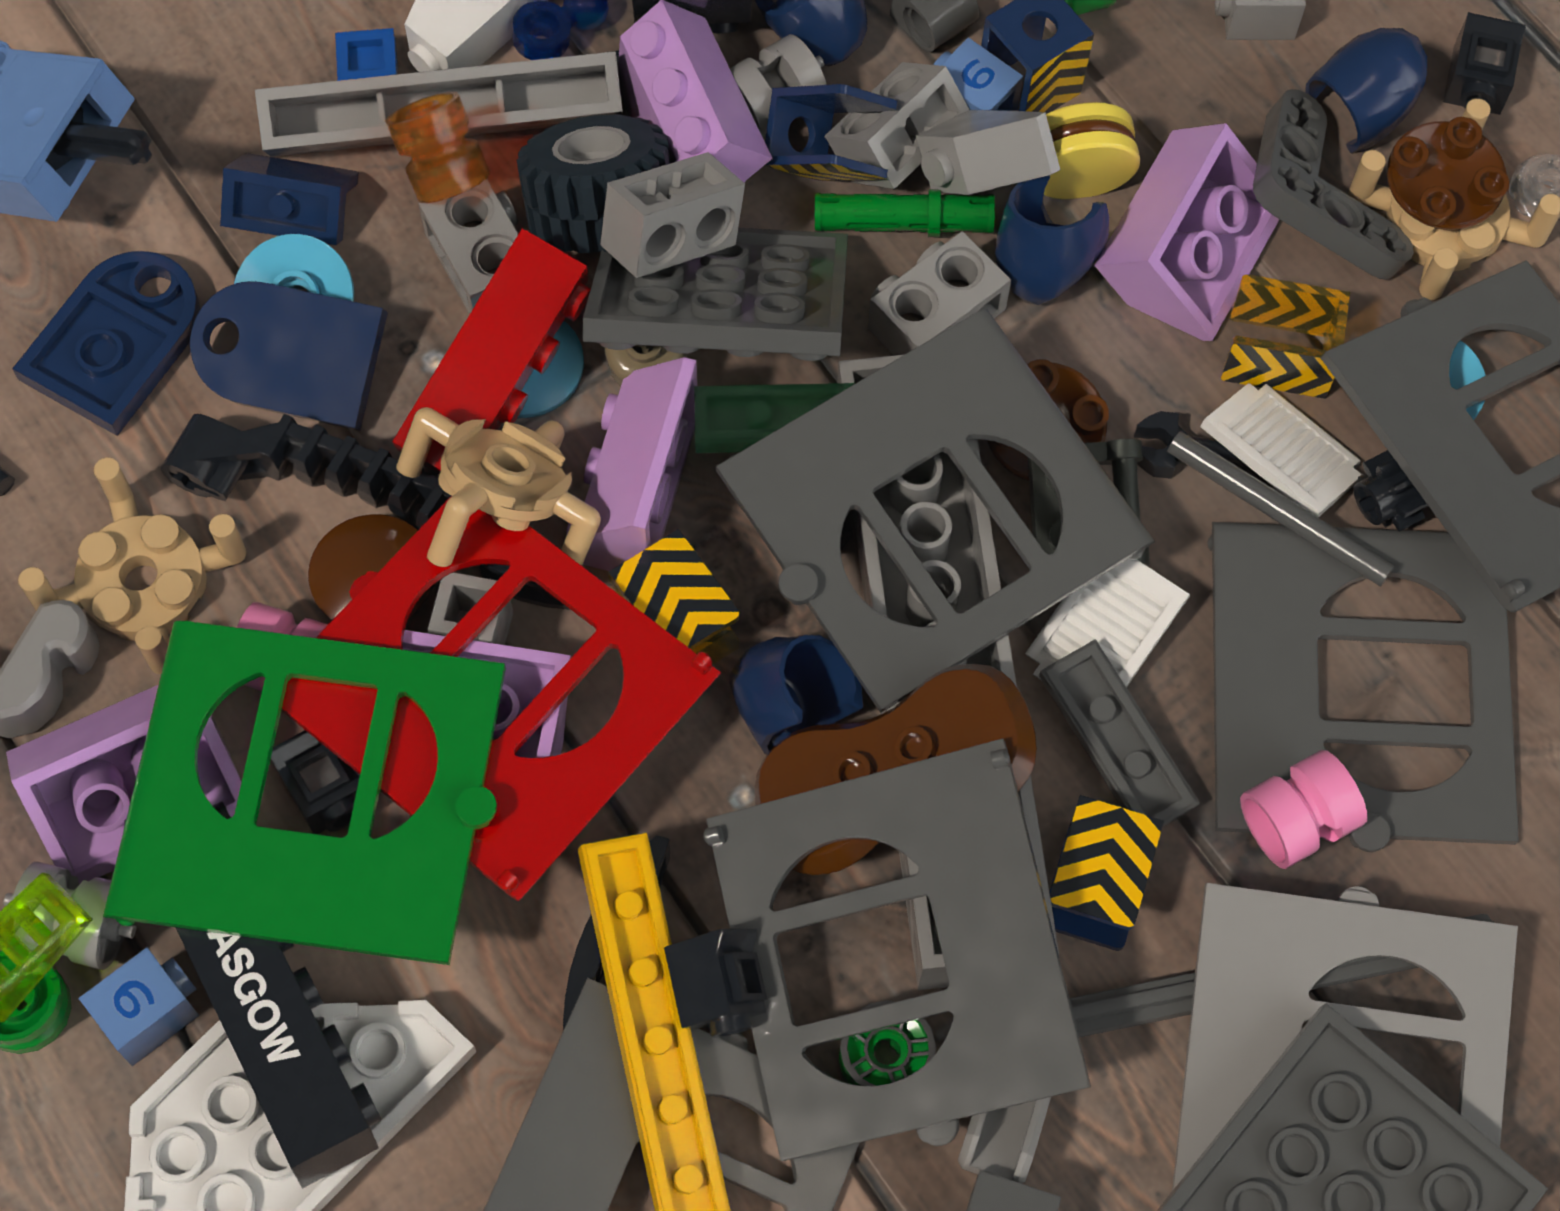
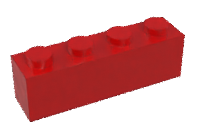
(504, 339)

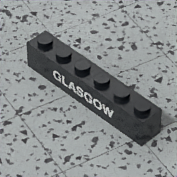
(284, 1050)

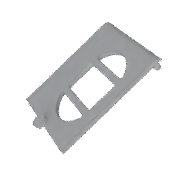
(1271, 948)

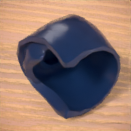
(825, 26)
(1377, 80)
(1042, 255)
(793, 686)

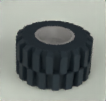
(569, 169)

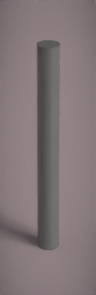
(1281, 509)

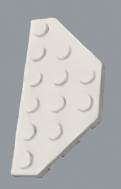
(209, 1144)

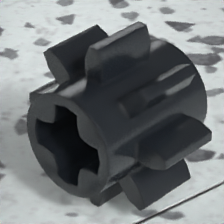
(1387, 494)

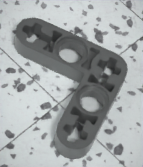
(1291, 190)

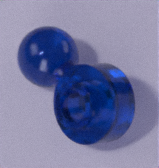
(555, 23)

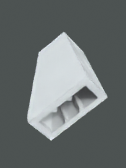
(458, 31)

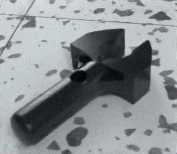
(1165, 428)

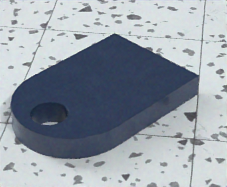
(111, 341)
(293, 351)

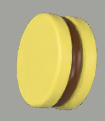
(1092, 149)

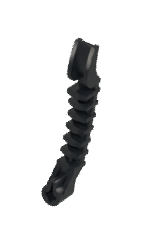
(215, 456)

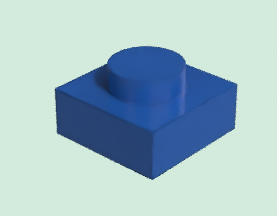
(366, 54)

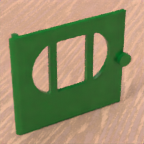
(350, 893)

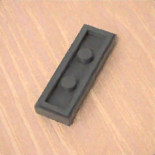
(1117, 735)

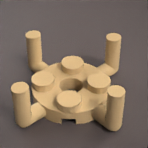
(1452, 250)
(478, 479)
(135, 542)

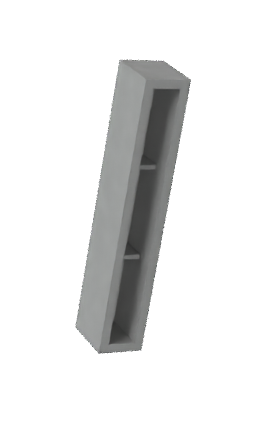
(494, 97)

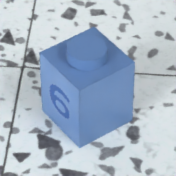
(983, 78)
(141, 1004)

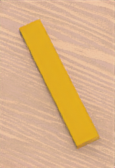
(654, 1048)

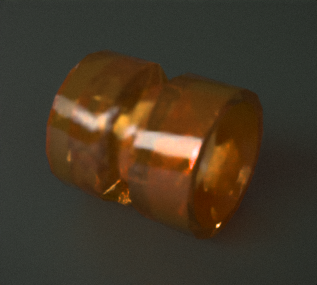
(434, 138)

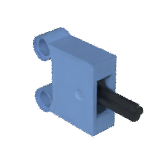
(54, 126)

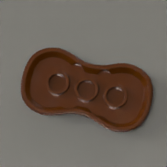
(940, 716)

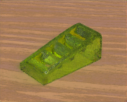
(34, 964)

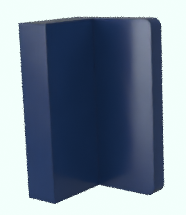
(285, 197)

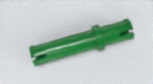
(913, 213)

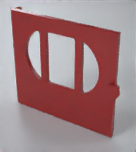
(537, 799)

